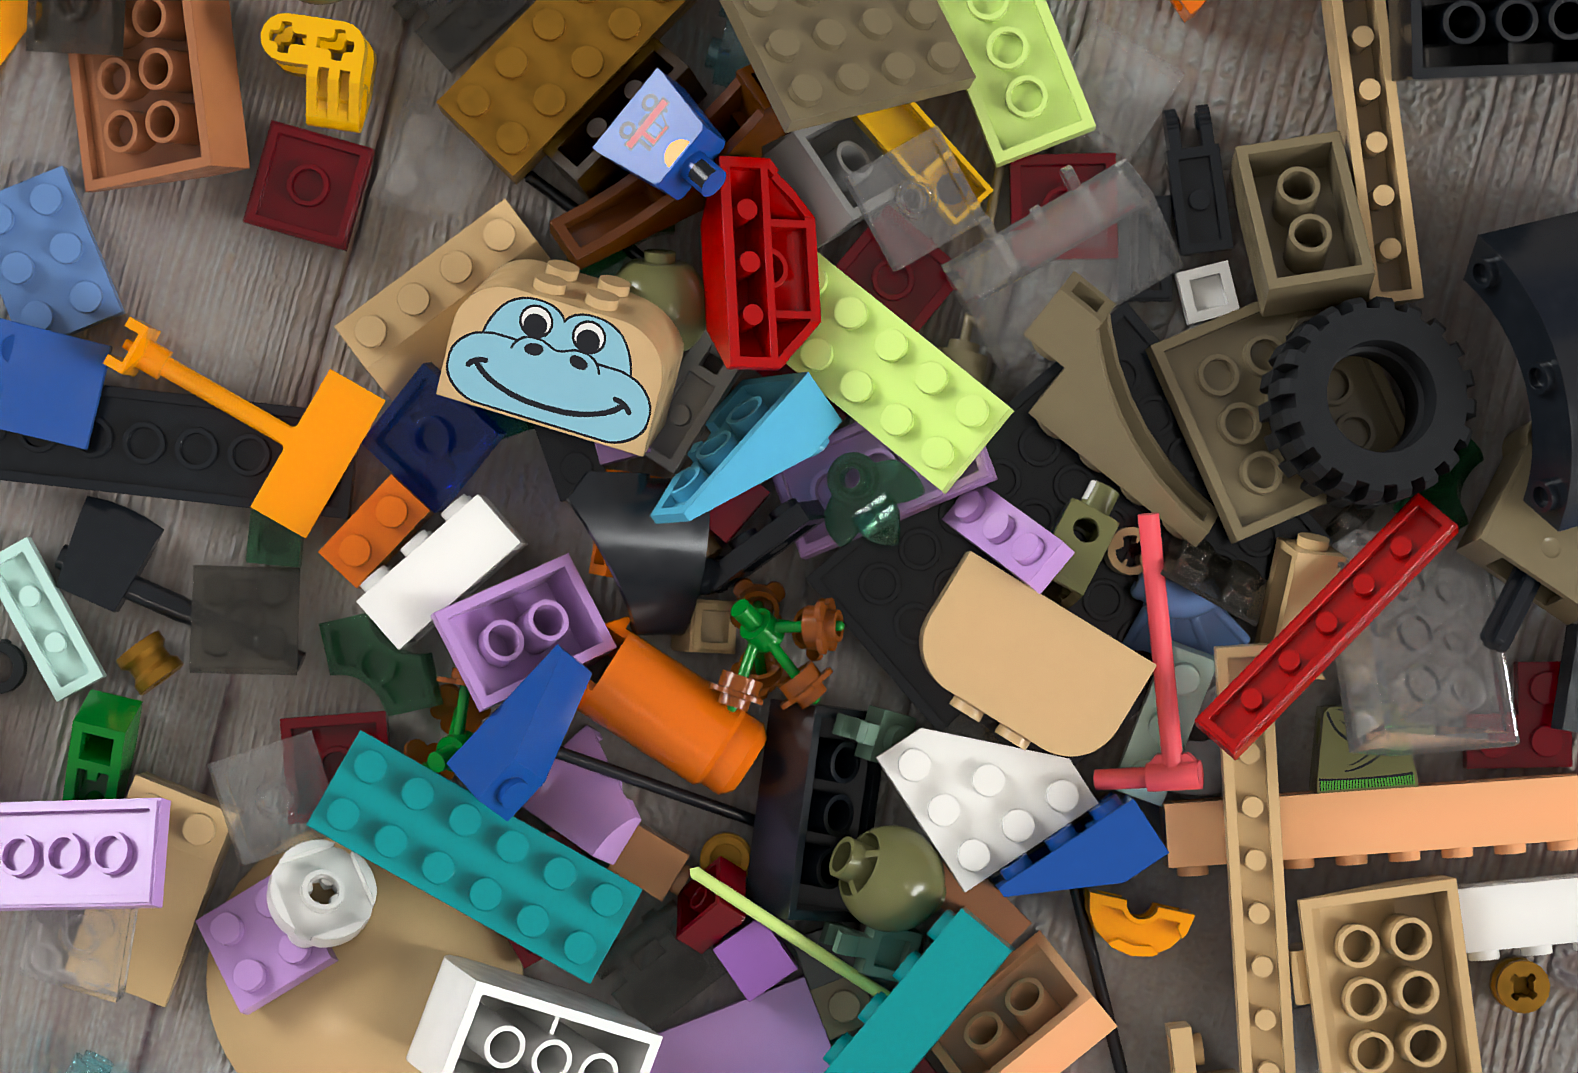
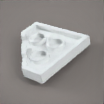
(983, 798)

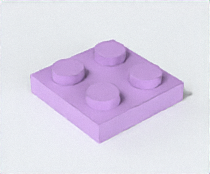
(255, 952)

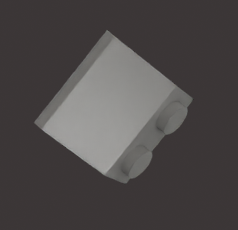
(815, 165)

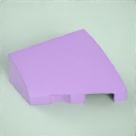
(586, 804)

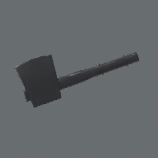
(109, 556)

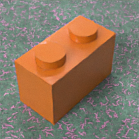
(376, 531)

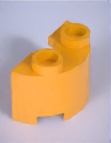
(1136, 933)

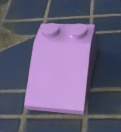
(516, 624)

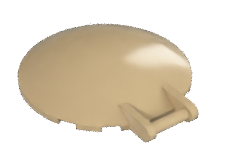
(366, 1003)

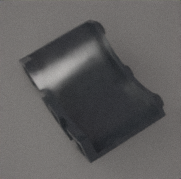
(1532, 289)

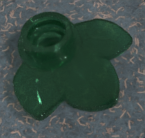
(873, 503)

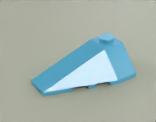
(753, 436)

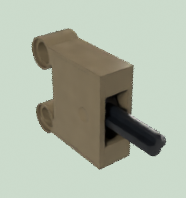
(1520, 549)

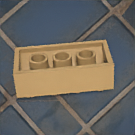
(415, 313)

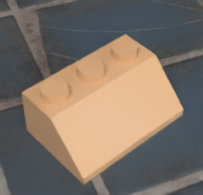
(1025, 1018)

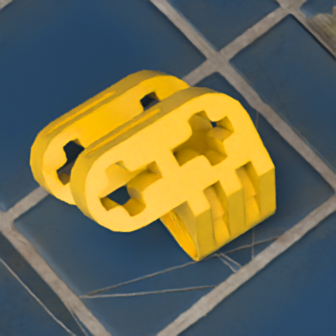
(335, 90)

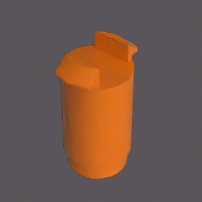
(671, 714)

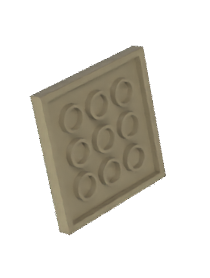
(847, 55)
(1215, 395)

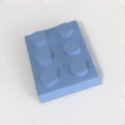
(51, 259)

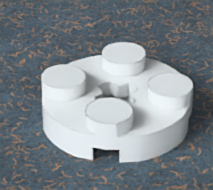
(307, 920)

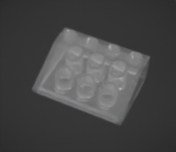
(1421, 670)

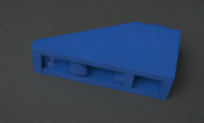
(521, 738)

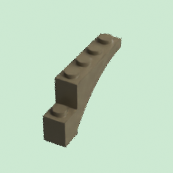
(1097, 415)

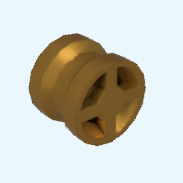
(149, 662)
(1510, 977)

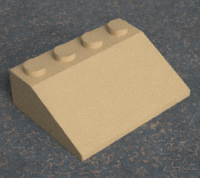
(1390, 978)

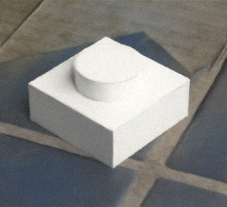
(1206, 292)

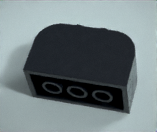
(1482, 39)

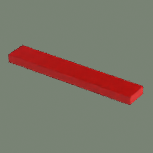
(1326, 626)

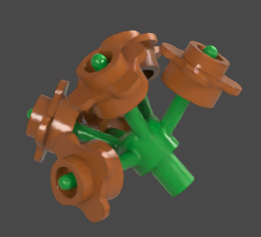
(764, 662)

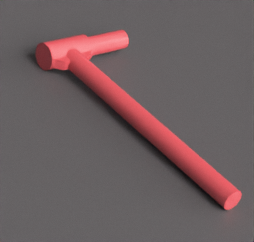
(1172, 767)

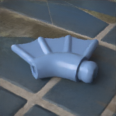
(1192, 621)

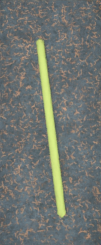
(786, 932)

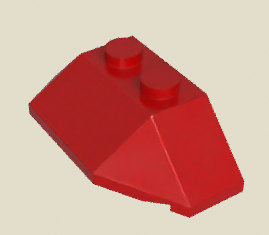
(758, 266)

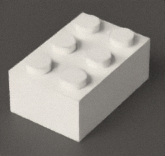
(439, 569)

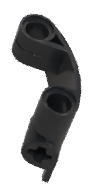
(652, 563)

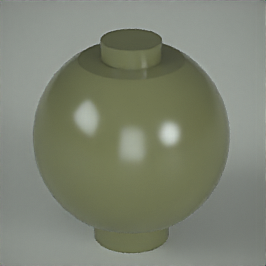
(672, 287)
(889, 877)

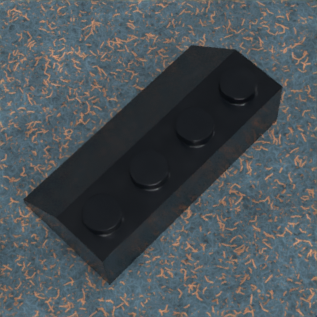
(806, 804)

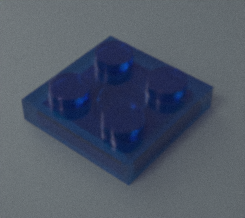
(432, 439)

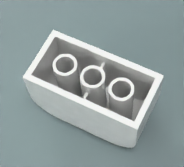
(517, 1024)

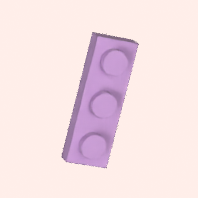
(1009, 537)

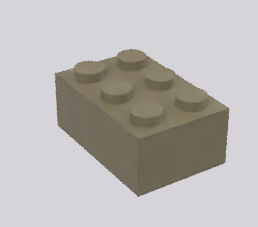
(1301, 223)

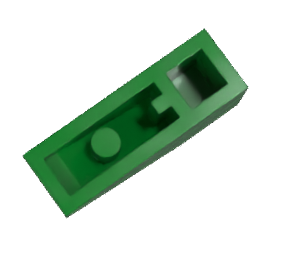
(102, 747)

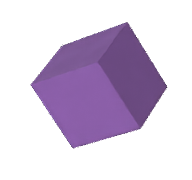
(755, 958)

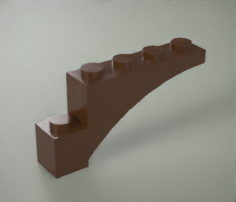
(638, 210)

